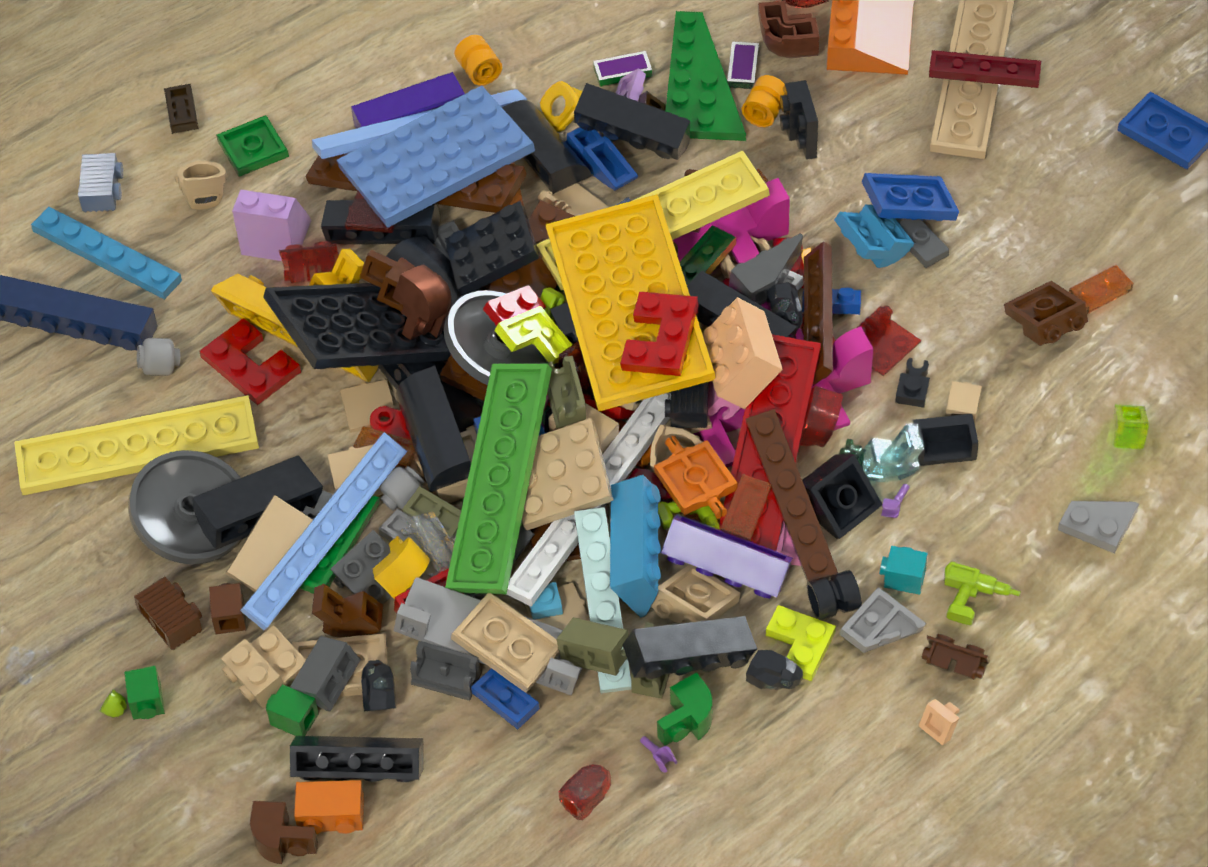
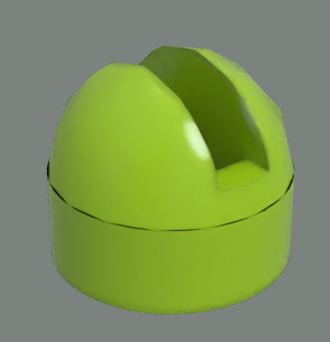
(114, 705)

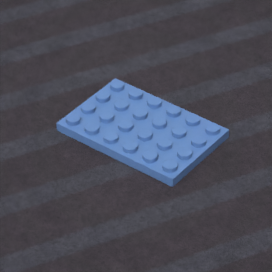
(435, 156)

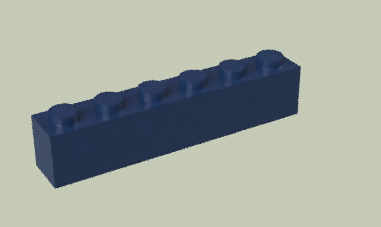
(75, 313)

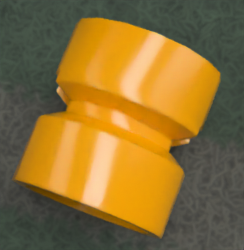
(478, 60)
(763, 101)

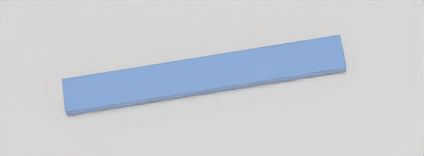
(354, 139)
(323, 531)

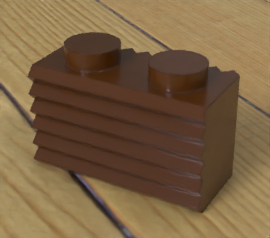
(169, 612)

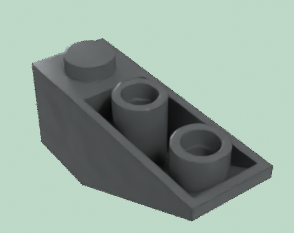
(766, 269)

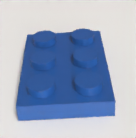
(1166, 130)
(910, 197)

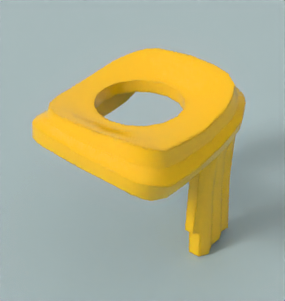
(571, 98)

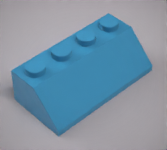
(635, 543)

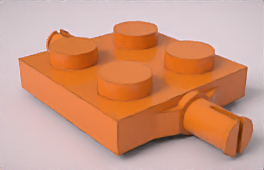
(695, 477)

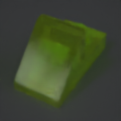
(1130, 426)

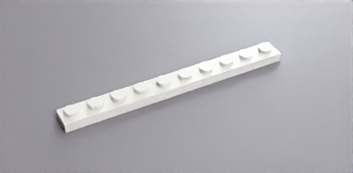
(561, 535)

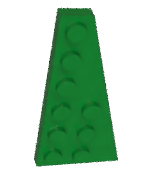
(698, 82)

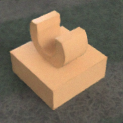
(939, 720)

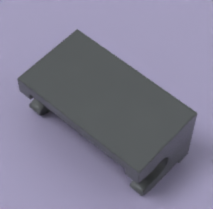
(445, 670)
(326, 671)

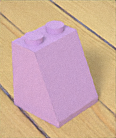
(268, 223)

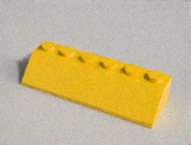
(245, 300)

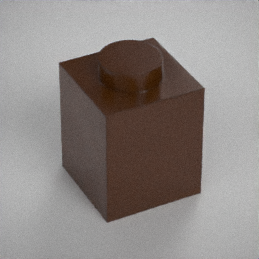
(225, 607)

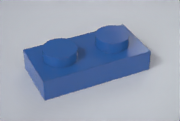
(844, 301)
(505, 698)

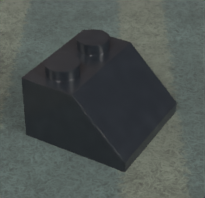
(841, 494)

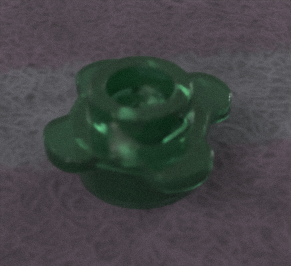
(857, 450)

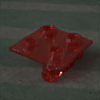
(297, 257)
(888, 339)

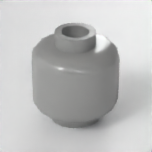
(157, 356)
(400, 487)

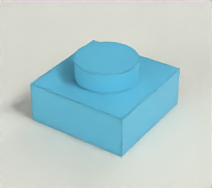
(548, 603)

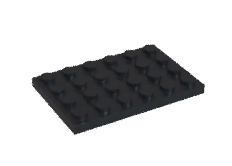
(349, 327)

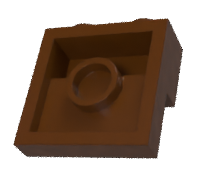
(1047, 313)

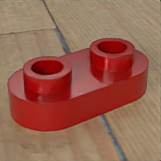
(395, 425)

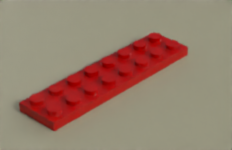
(790, 398)

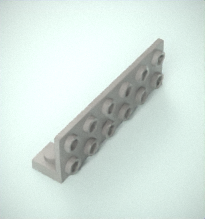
(435, 612)

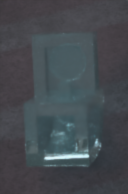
(893, 459)

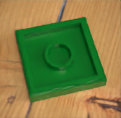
(252, 145)

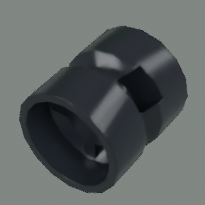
(833, 595)

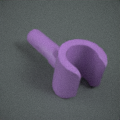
(892, 506)
(660, 755)

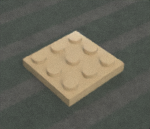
(566, 475)

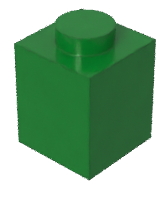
(144, 693)
(292, 711)

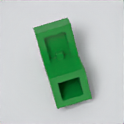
(692, 711)

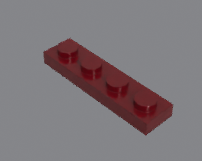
(985, 69)

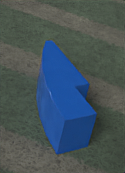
(601, 158)

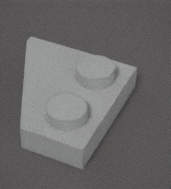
(1098, 522)
(880, 623)

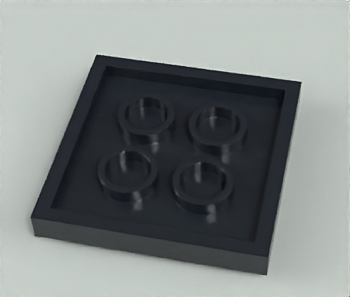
(491, 248)

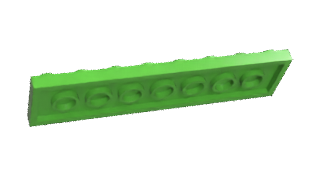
(499, 479)

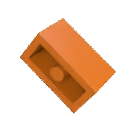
(330, 805)

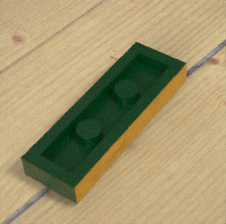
(707, 253)

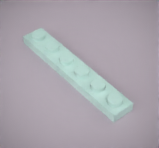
(601, 599)

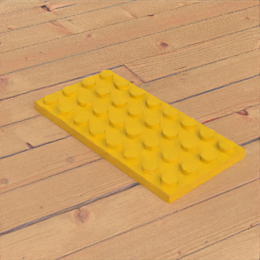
(602, 268)

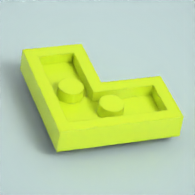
(534, 328)
(806, 635)

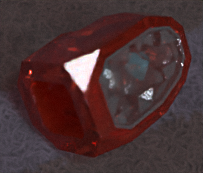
(585, 790)

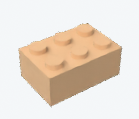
(741, 353)

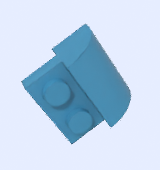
(875, 237)

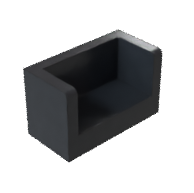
(947, 439)

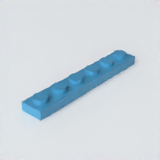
(106, 253)

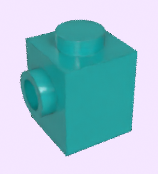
(904, 569)

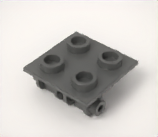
(356, 567)

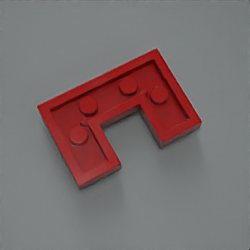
(676, 321)
(229, 359)

